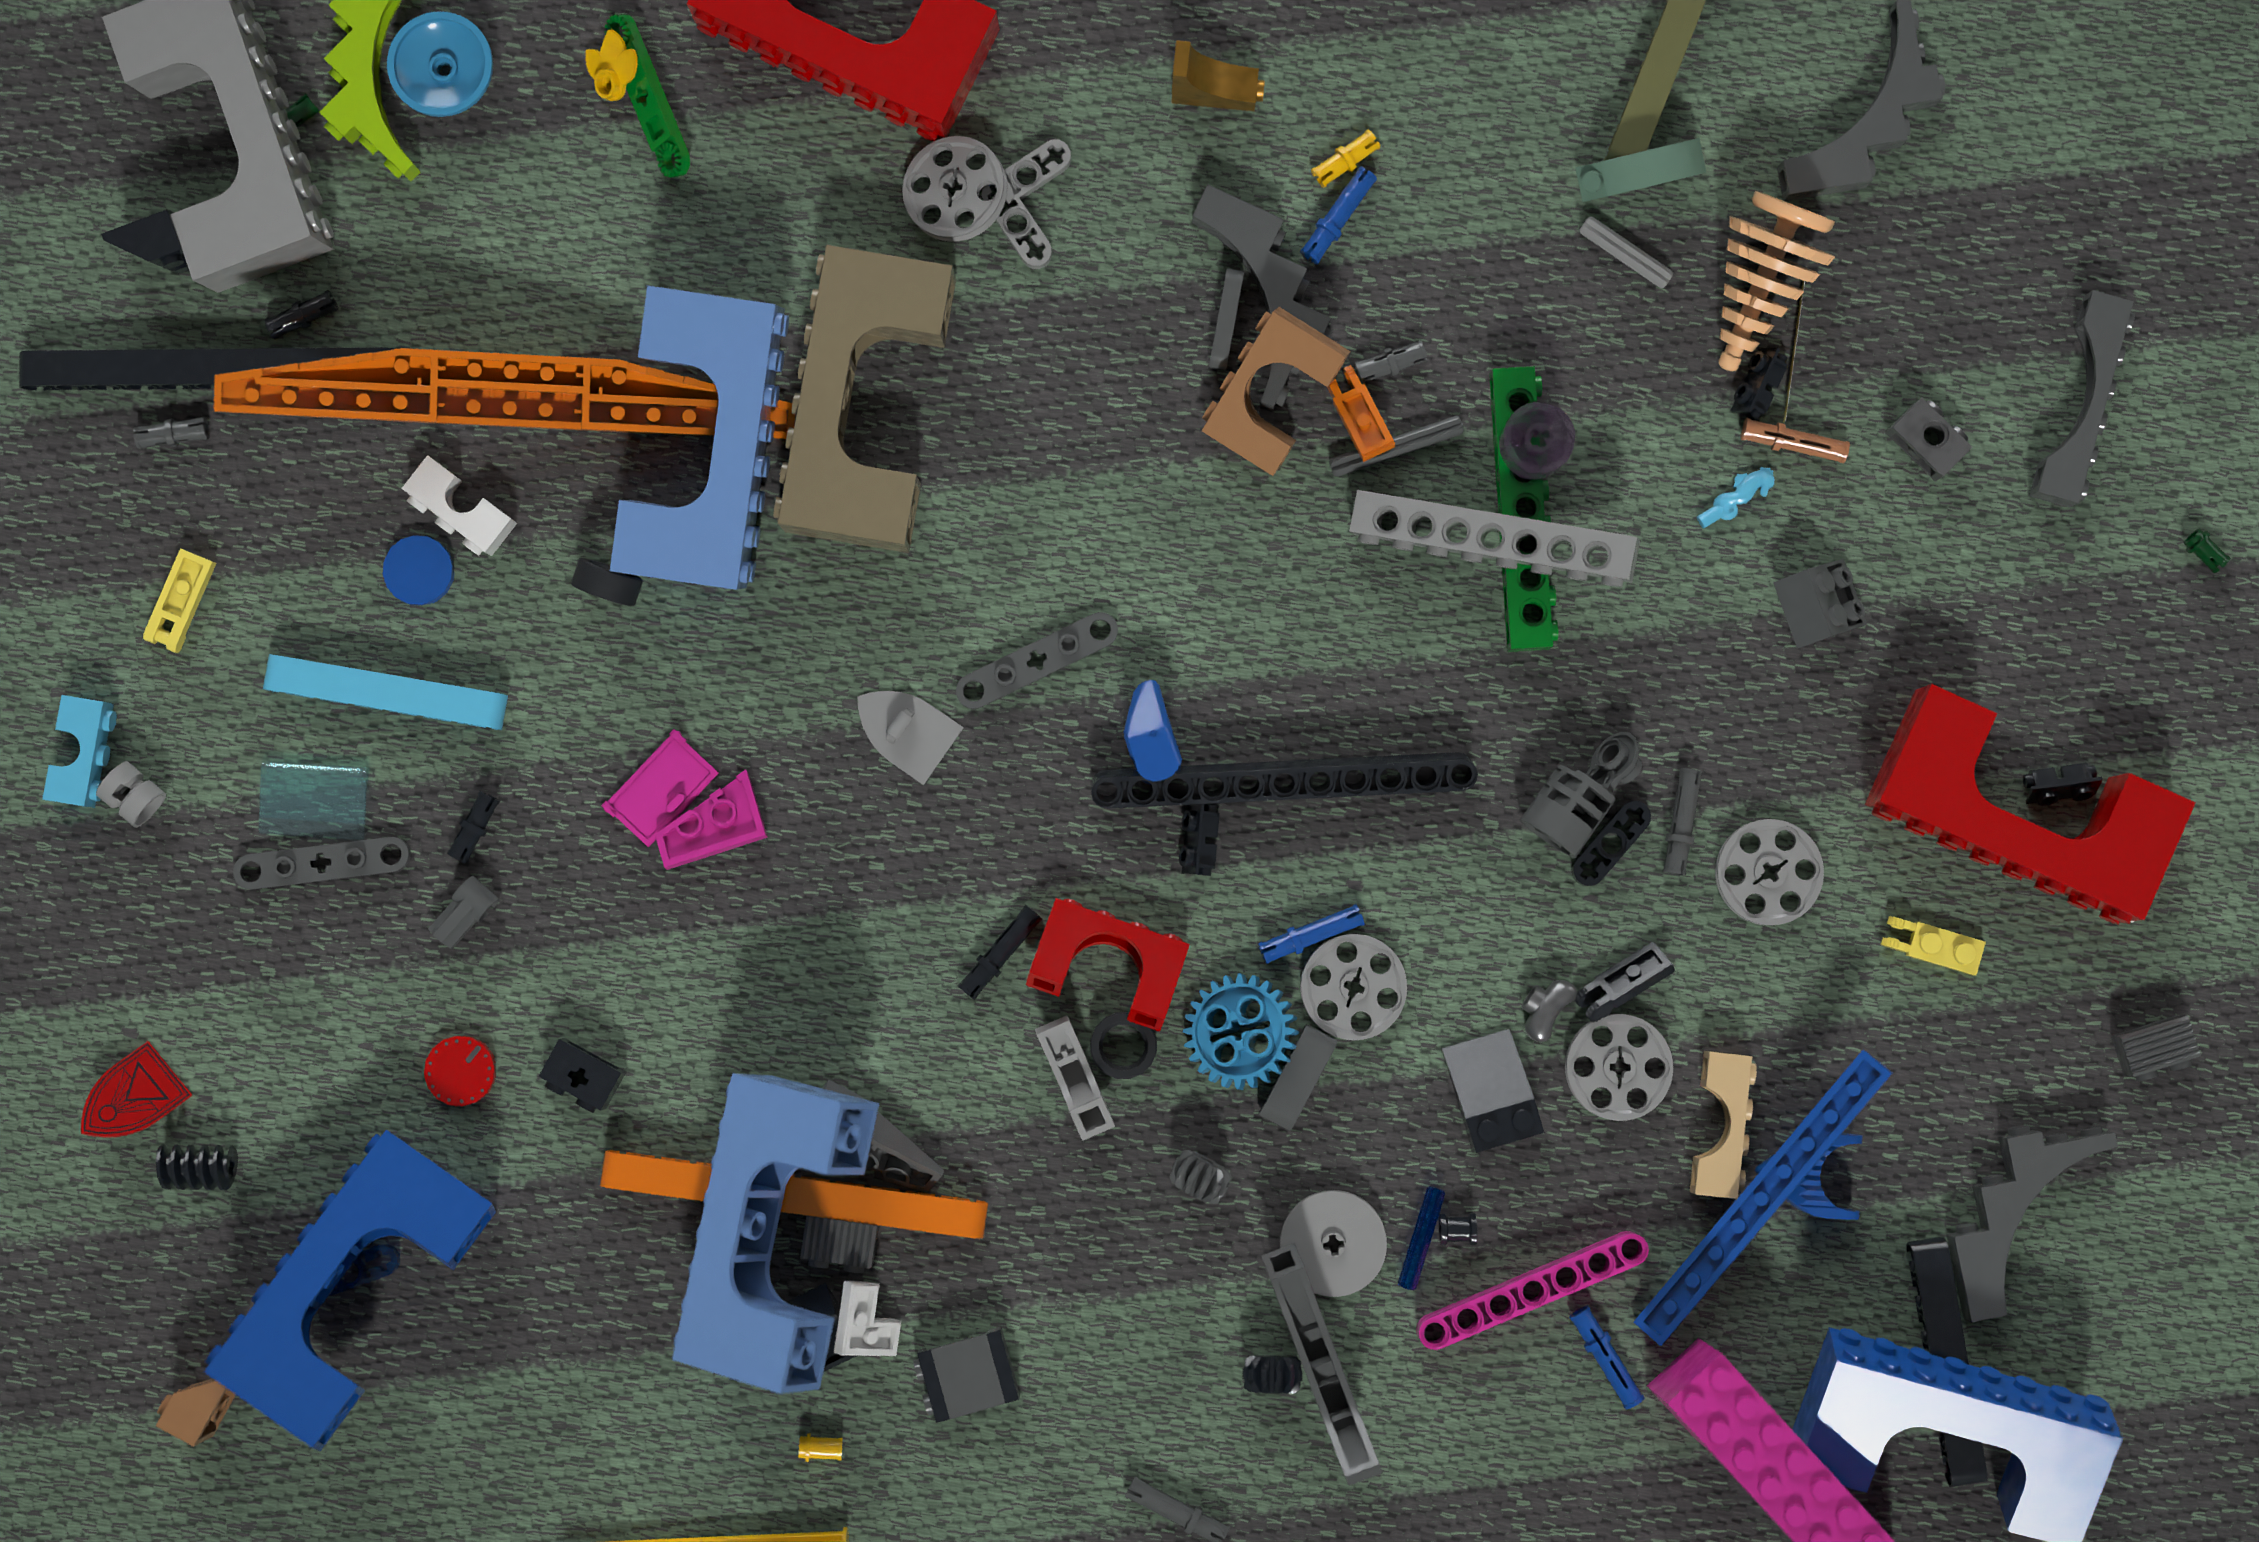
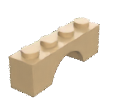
(1719, 1169)

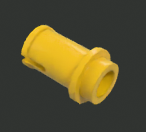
(820, 1448)

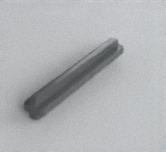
(1404, 444)

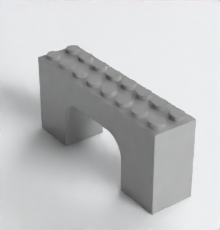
(271, 208)

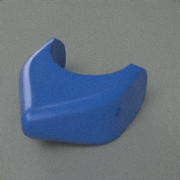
(1150, 734)
(1809, 1194)

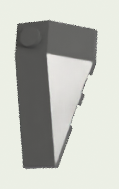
(896, 1154)

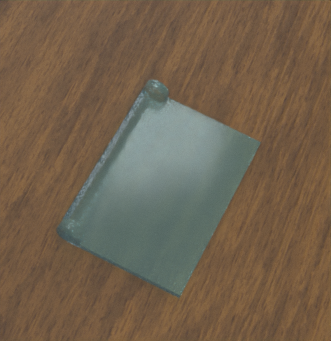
(313, 800)

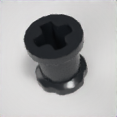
(1458, 1229)

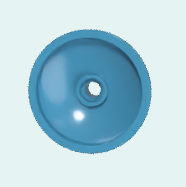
(428, 45)

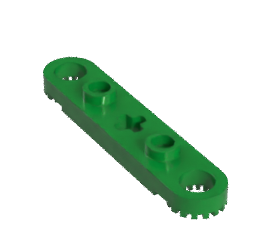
(654, 110)

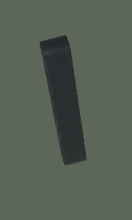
(1944, 1338)

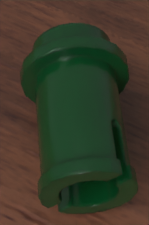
(2206, 550)

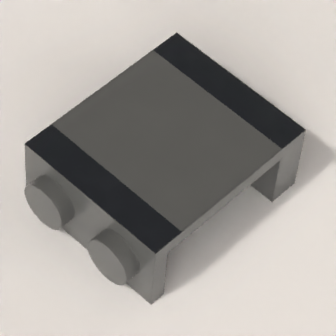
(967, 1375)

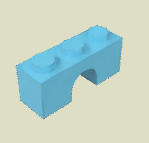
(90, 724)

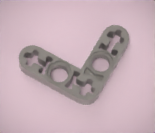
(1018, 191)

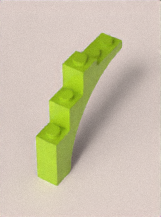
(356, 67)

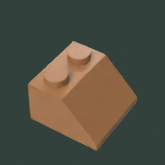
(195, 1411)

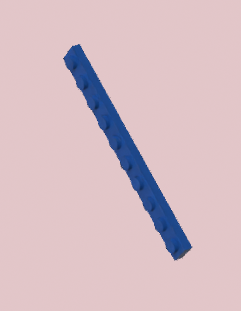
(1763, 1197)

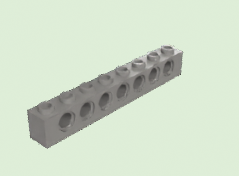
(1372, 507)

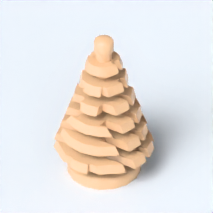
(1764, 279)

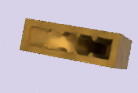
(1212, 82)

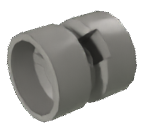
(135, 805)

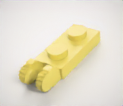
(1937, 946)

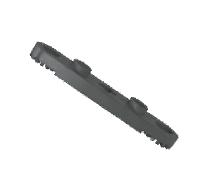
(1013, 673)
(297, 867)

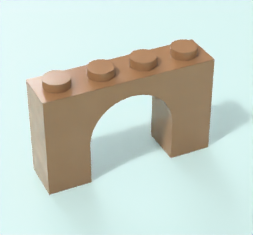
(1234, 418)

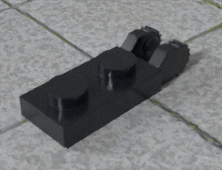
(1624, 981)

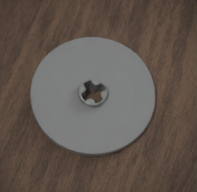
(1353, 1223)

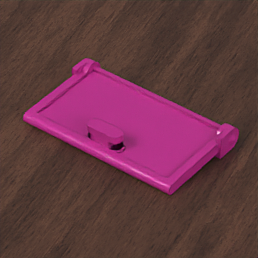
(656, 790)

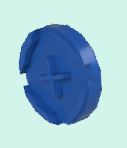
(418, 570)

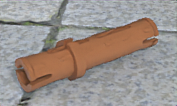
(1833, 450)

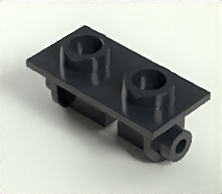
(1765, 368)
(2077, 782)
(1198, 823)

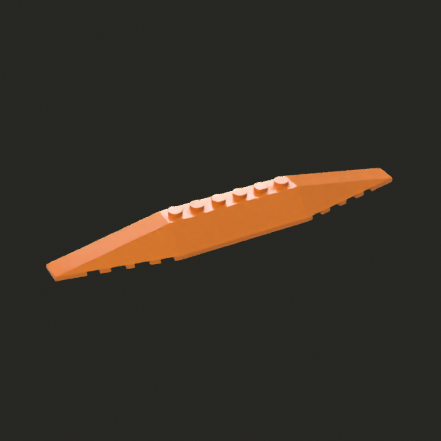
(484, 392)

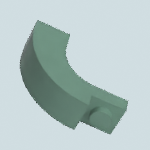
(1641, 170)

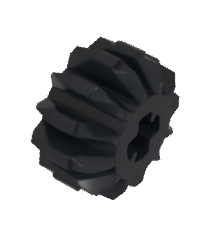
(1272, 1374)

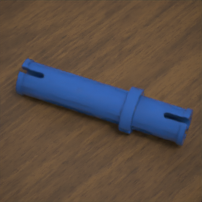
(1330, 227)
(1310, 934)
(1584, 1322)

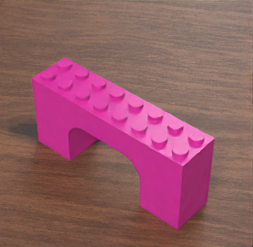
(1760, 1450)

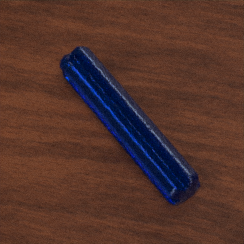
(1421, 1238)

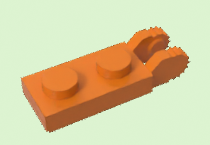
(1361, 417)

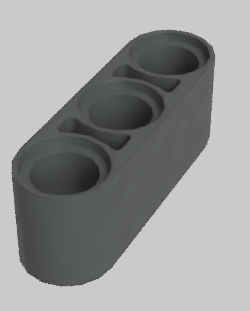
(1298, 1078)

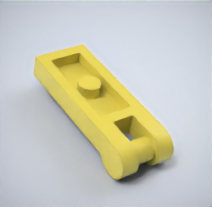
(179, 600)

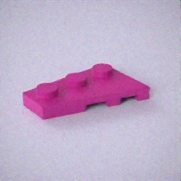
(715, 826)

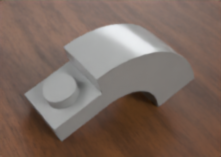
(1075, 1078)

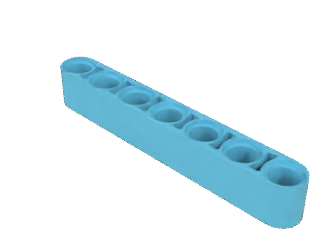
(385, 692)

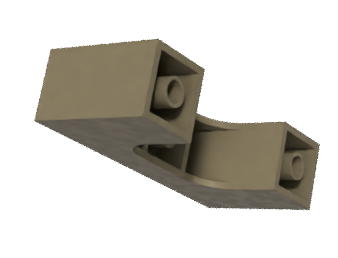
(857, 304)

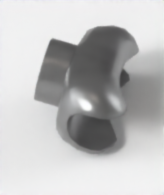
(1545, 1007)

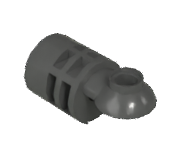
(1576, 802)

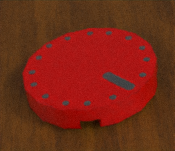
(460, 1070)

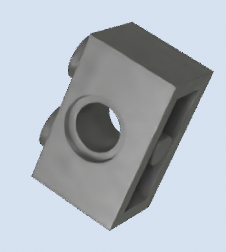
(1909, 436)

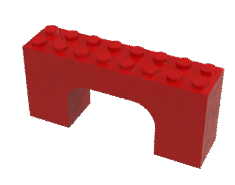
(912, 79)
(1934, 791)

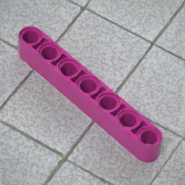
(1549, 1291)

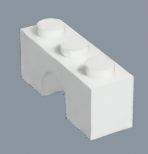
(433, 489)

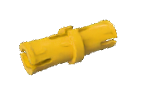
(1345, 158)

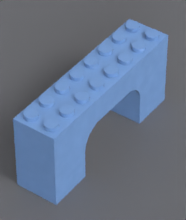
(740, 352)
(730, 1309)

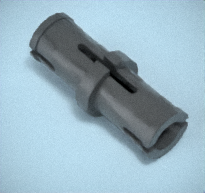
(1391, 362)
(171, 433)

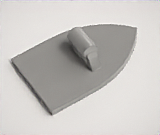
(907, 731)

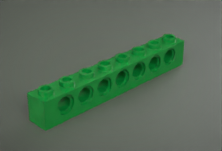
(1520, 634)

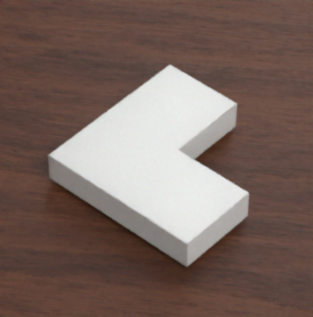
(859, 1329)

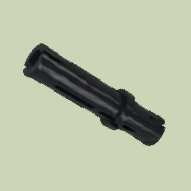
(993, 960)

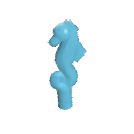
(1746, 486)

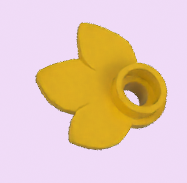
(612, 66)

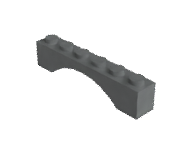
(2101, 332)

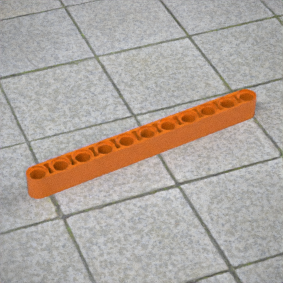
(806, 1196)

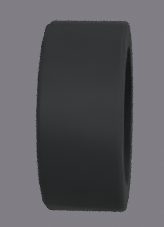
(599, 581)
(1111, 1069)

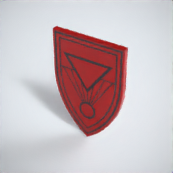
(132, 1095)

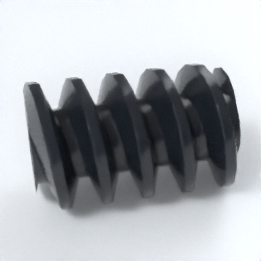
(196, 1170)

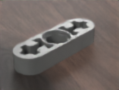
(1226, 319)

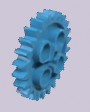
(1246, 1062)

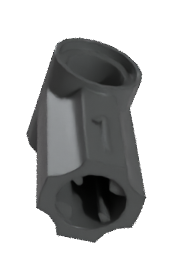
(466, 909)

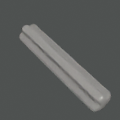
(1626, 252)

